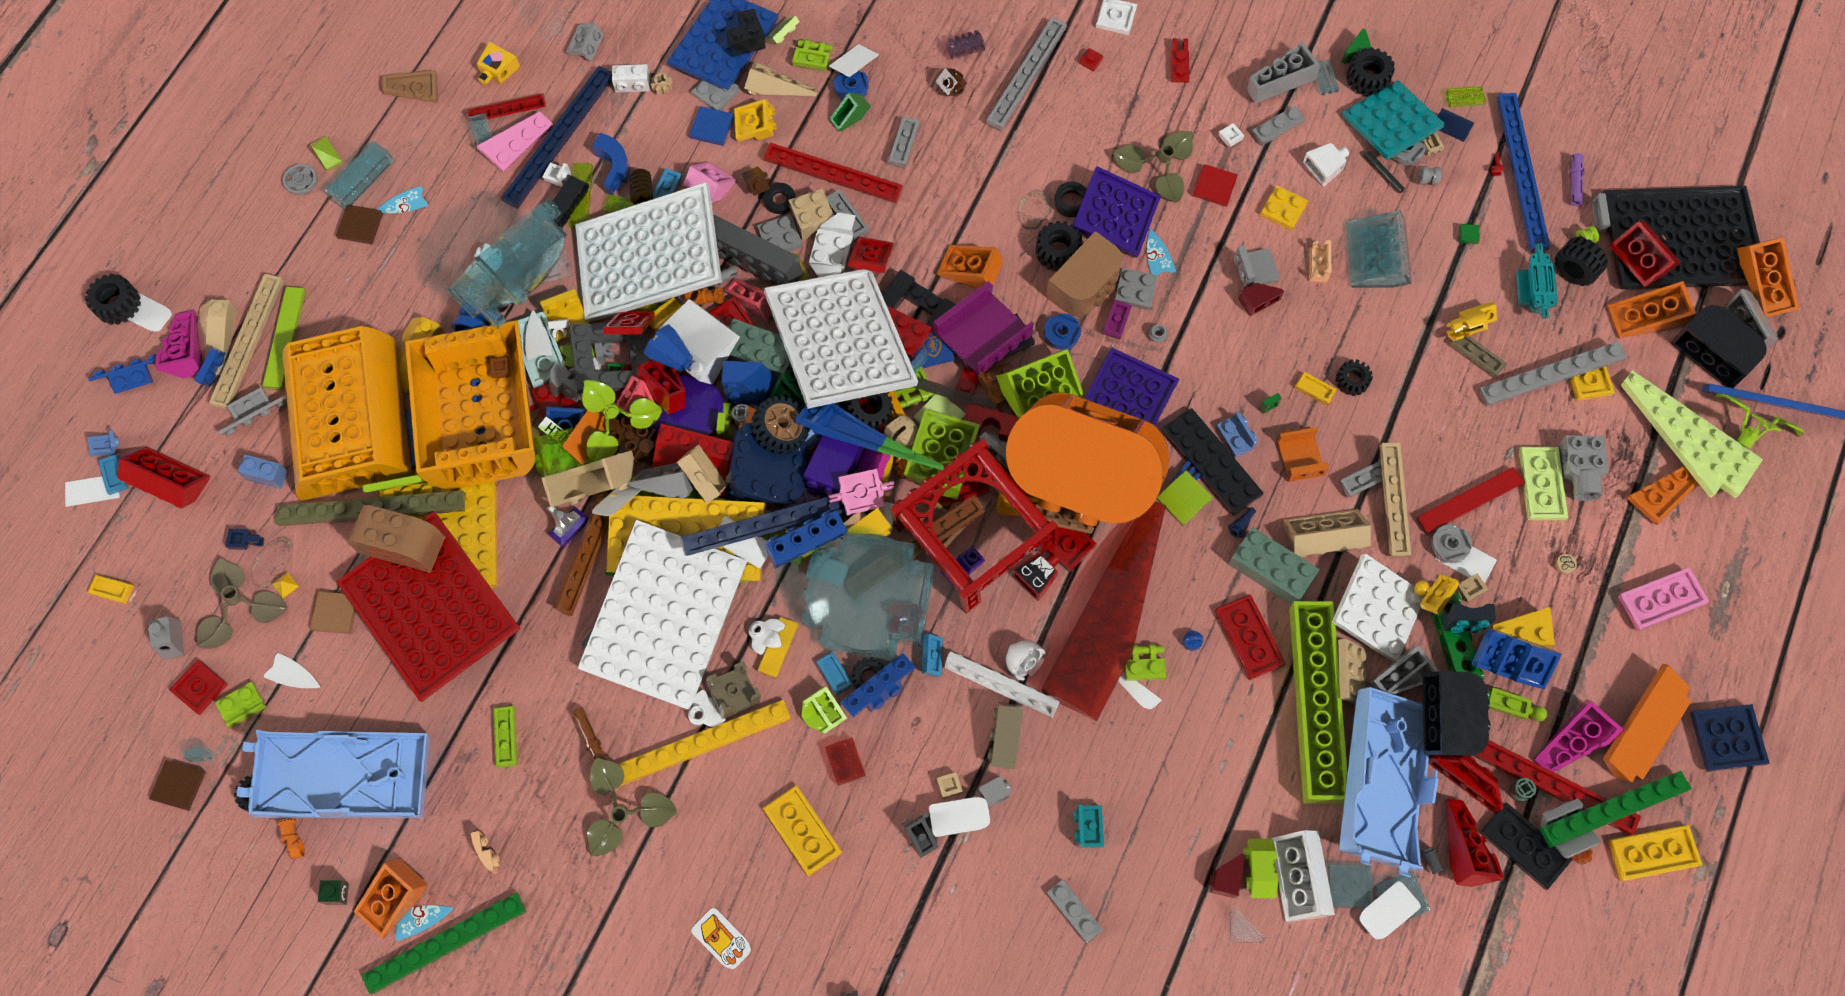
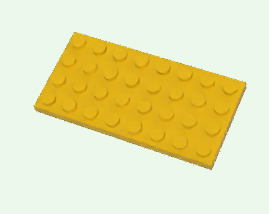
(679, 517)

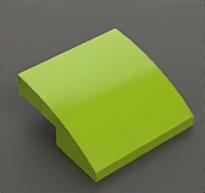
(1184, 498)

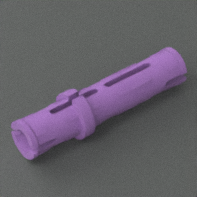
(1576, 173)

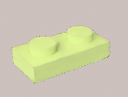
(782, 29)

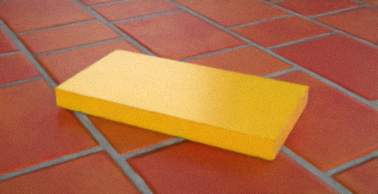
(802, 830)
(1654, 853)

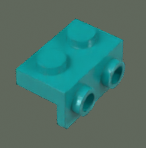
(1090, 826)

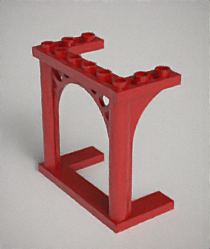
(978, 458)

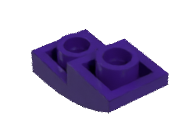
(969, 560)

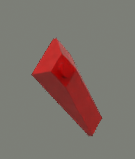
(1468, 854)

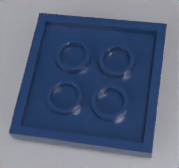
(1729, 738)

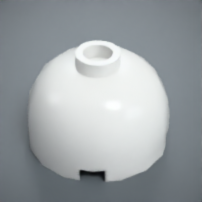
(1024, 658)

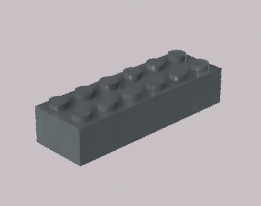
(756, 254)

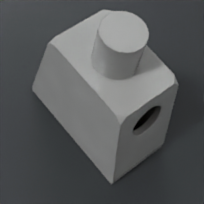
(166, 633)

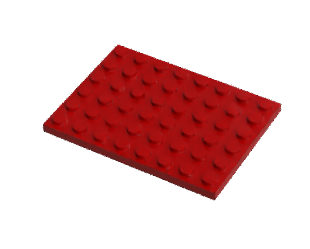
(433, 620)

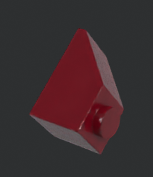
(1259, 297)
(1228, 877)

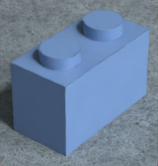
(262, 471)

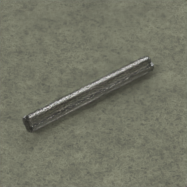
(953, 393)

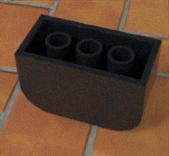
(1721, 345)
(1455, 713)

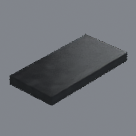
(1525, 846)

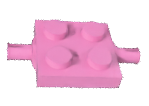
(861, 491)

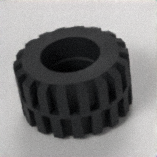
(1374, 61)
(1057, 233)
(1581, 261)
(104, 290)
(881, 405)

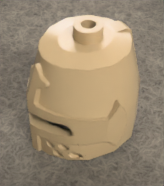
(902, 431)

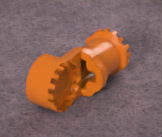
(706, 296)
(289, 836)

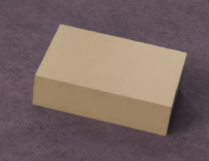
(702, 473)

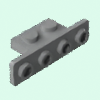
(250, 406)

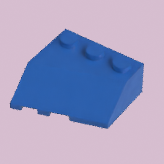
(747, 382)

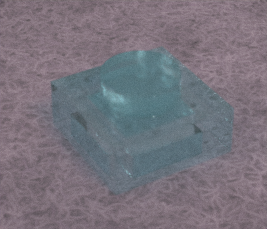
(197, 754)

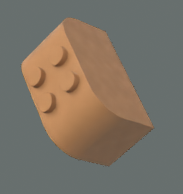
(1086, 277)
(396, 538)

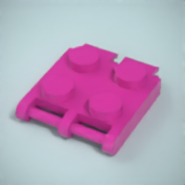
(873, 460)

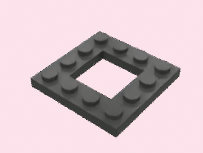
(586, 334)

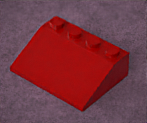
(675, 442)

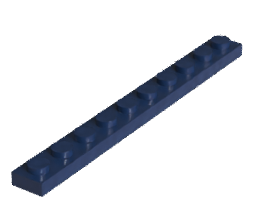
(557, 137)
(757, 525)

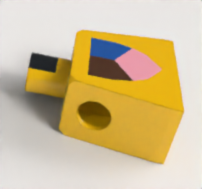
(496, 64)

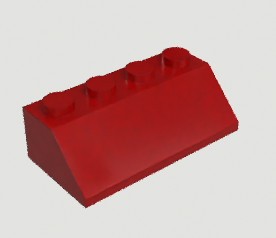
(162, 477)

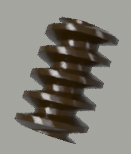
(640, 186)

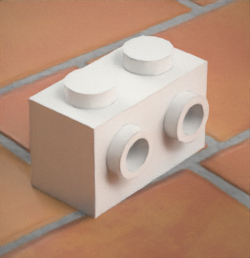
(631, 78)

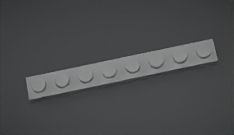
(1026, 74)
(1552, 373)

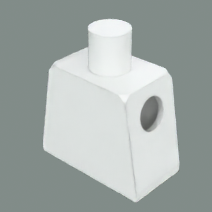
(1326, 162)

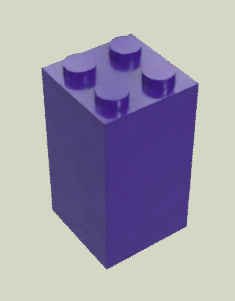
(830, 461)

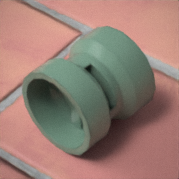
(1518, 791)

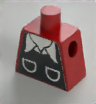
(1037, 574)

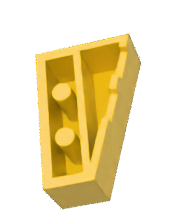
(1532, 627)

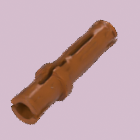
(593, 744)

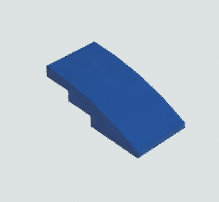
(1516, 658)

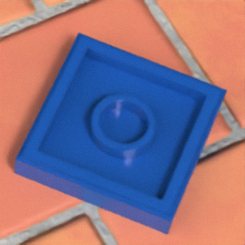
(711, 126)

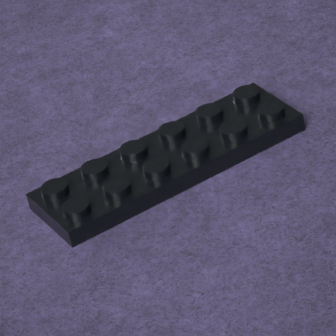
(1212, 461)

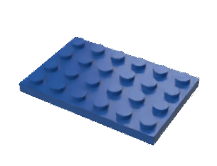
(705, 46)

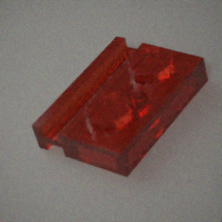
(845, 761)

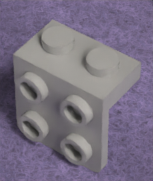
(1256, 266)
(1577, 844)

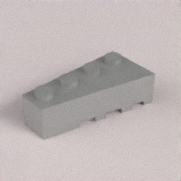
(1285, 73)

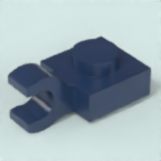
(240, 539)

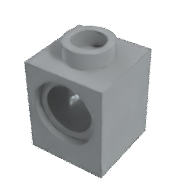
(995, 791)

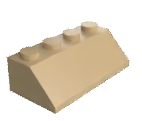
(1327, 533)

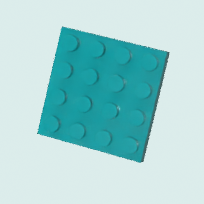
(1392, 119)

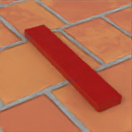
(1470, 500)

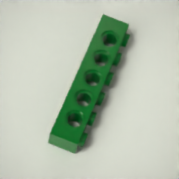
(1449, 641)

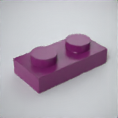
(1117, 319)

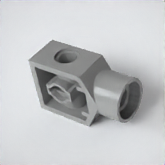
(1584, 465)

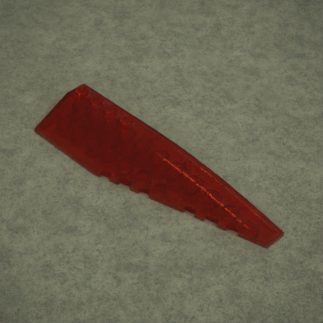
(1109, 623)

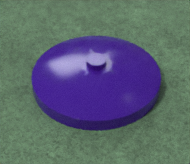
(701, 408)

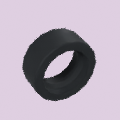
(1068, 187)

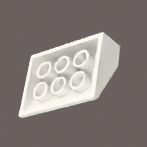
(705, 338)

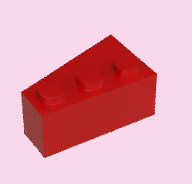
(663, 385)

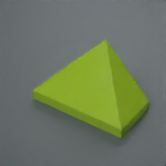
(326, 153)

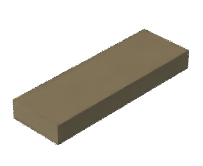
(1479, 355)

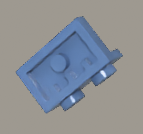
(1237, 435)

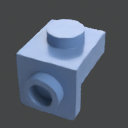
(102, 444)

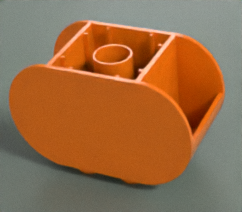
(1087, 459)

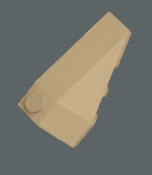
(765, 81)
(216, 328)

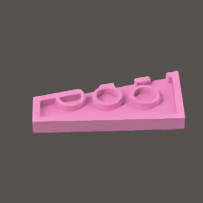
(515, 141)

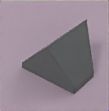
(921, 834)

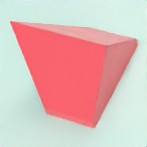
(634, 390)

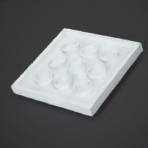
(1378, 608)

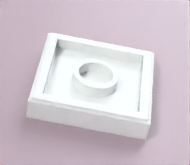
(1116, 16)

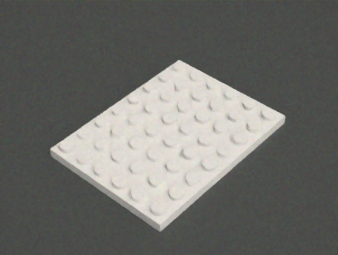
(648, 253)
(840, 338)
(662, 616)

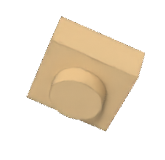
(949, 785)

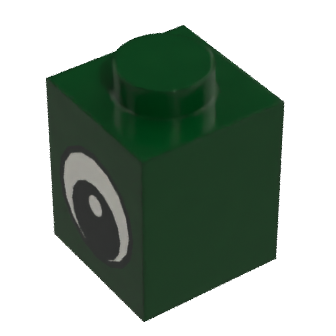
(333, 892)

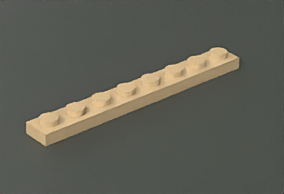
(246, 341)

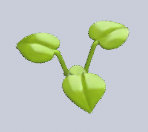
(601, 397)
(1750, 434)

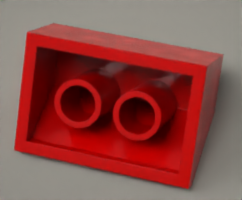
(1644, 253)

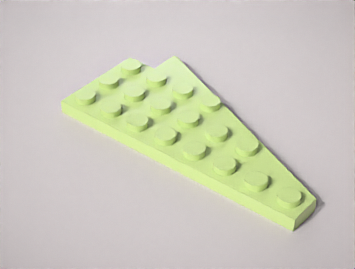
(1702, 448)

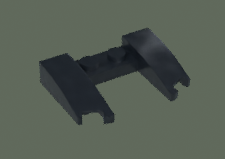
(904, 287)

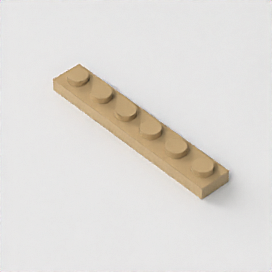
(1395, 500)

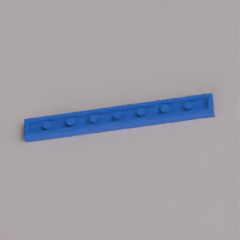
(1775, 401)

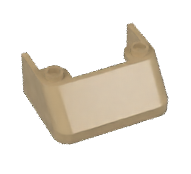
(589, 479)

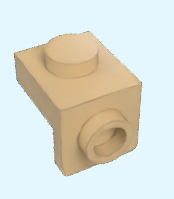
(1471, 588)

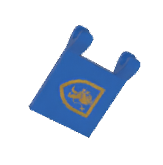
(938, 351)

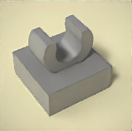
(601, 353)

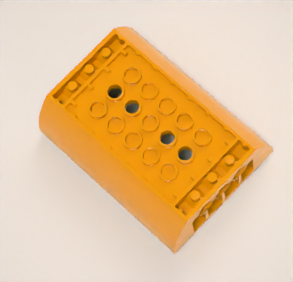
(364, 399)
(447, 418)

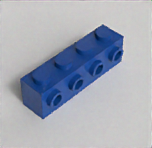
(806, 538)

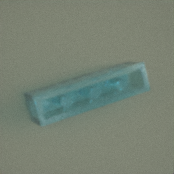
(359, 175)

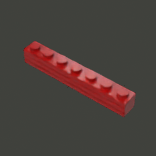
(510, 107)

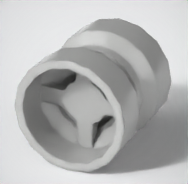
(1429, 175)

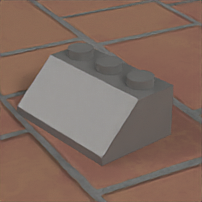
(1747, 309)

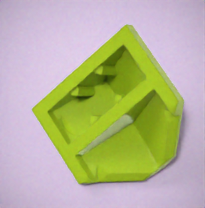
(822, 711)

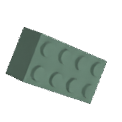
(759, 346)
(1273, 566)

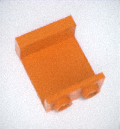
(1301, 454)

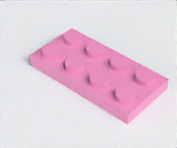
(1663, 599)

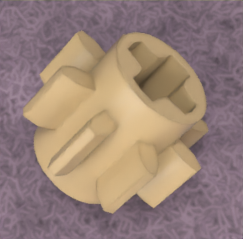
(661, 83)

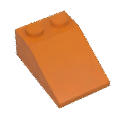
(971, 265)
(390, 896)

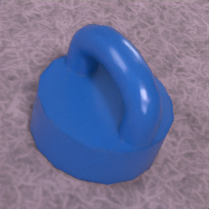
(1192, 640)

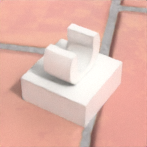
(559, 325)

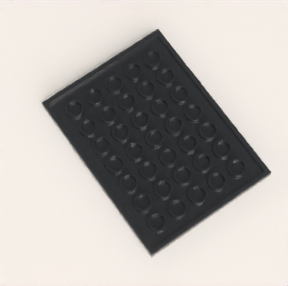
(1699, 228)

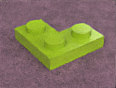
(724, 420)

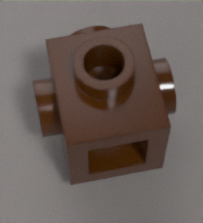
(951, 82)

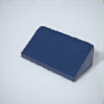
(1455, 125)

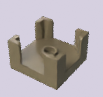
(733, 691)

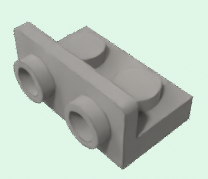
(585, 41)

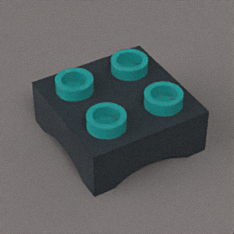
(1468, 619)

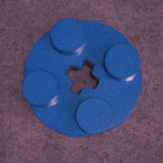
(842, 81)
(1063, 341)

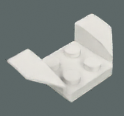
(832, 245)

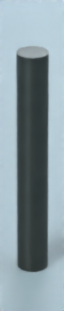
(1388, 176)

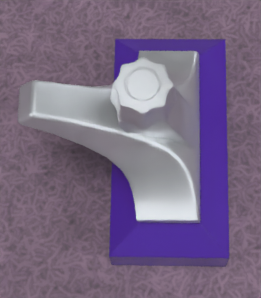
(566, 524)

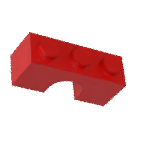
(983, 416)

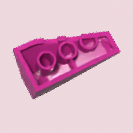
(181, 348)
(1579, 736)

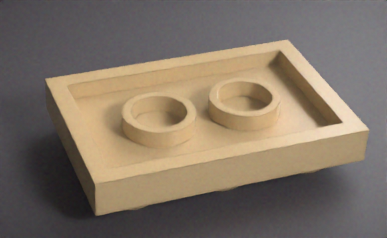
(1351, 670)

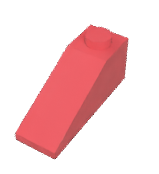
(750, 298)

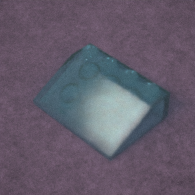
(1379, 251)

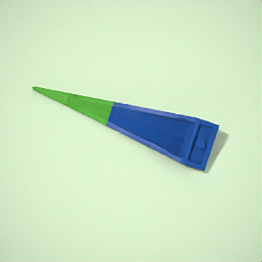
(839, 424)

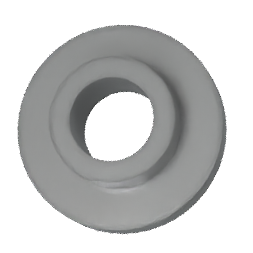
(1158, 329)

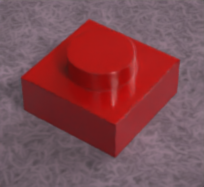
(1091, 59)

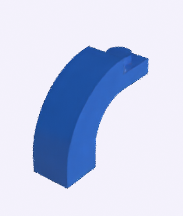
(612, 151)

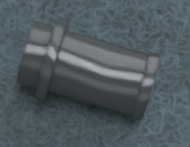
(1432, 860)

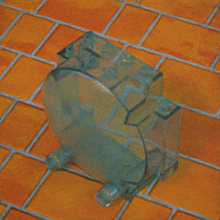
(511, 265)
(868, 596)

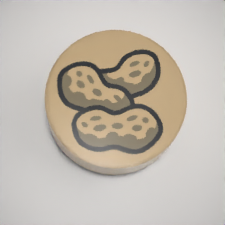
(1565, 564)

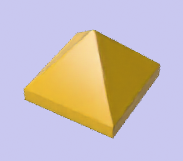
(285, 585)

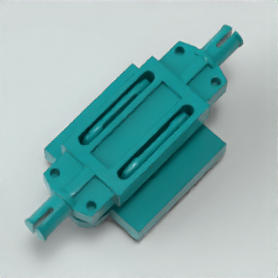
(1537, 284)

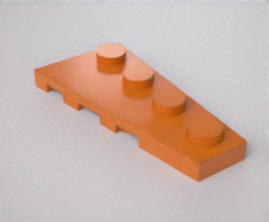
(1664, 495)

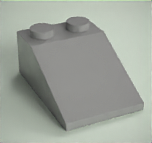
(664, 480)

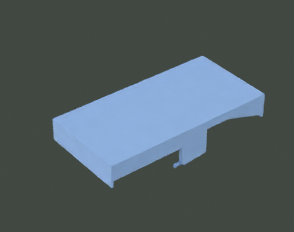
(338, 775)
(1386, 781)

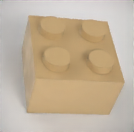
(810, 212)

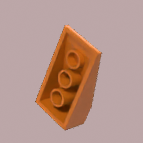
(1769, 276)
(1653, 311)

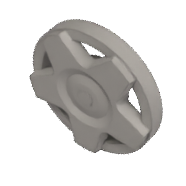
(300, 179)

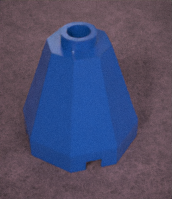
(669, 349)

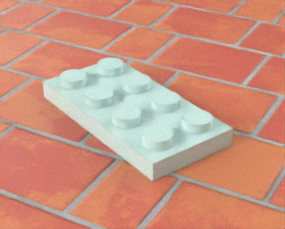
(540, 366)

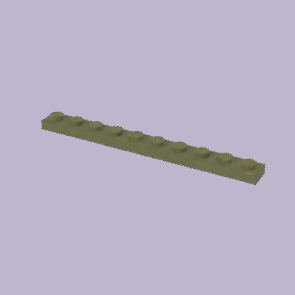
(350, 509)

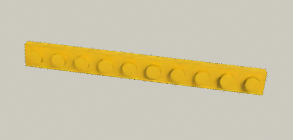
(704, 742)

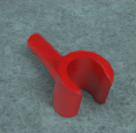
(1496, 170)

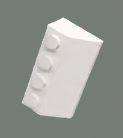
(1302, 876)

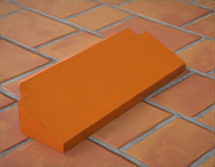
(1649, 726)

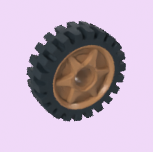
(766, 426)

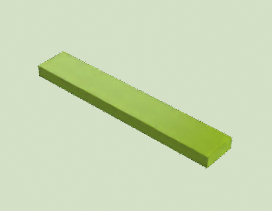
(284, 334)

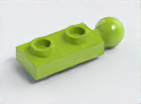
(1515, 705)

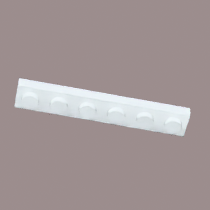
(1001, 684)

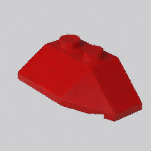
(1471, 778)

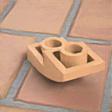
(487, 857)

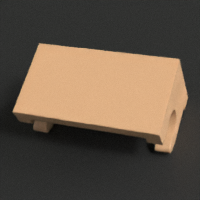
(1320, 261)

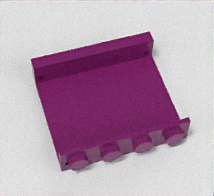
(981, 329)

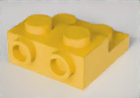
(754, 121)

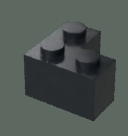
(746, 37)

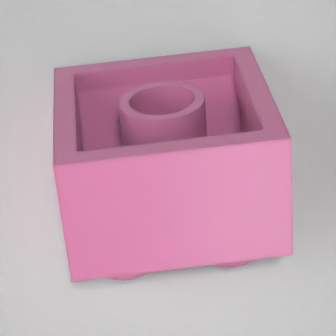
(717, 179)

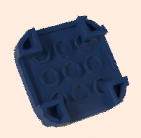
(765, 475)

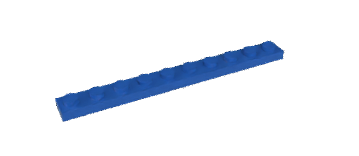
(1523, 171)

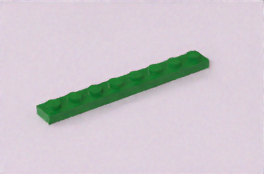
(1615, 809)
(443, 943)

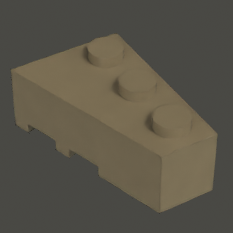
(1005, 735)

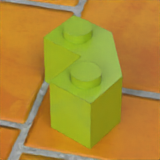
(1261, 860)

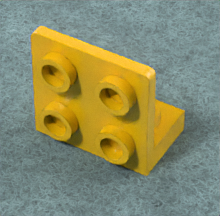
(564, 307)

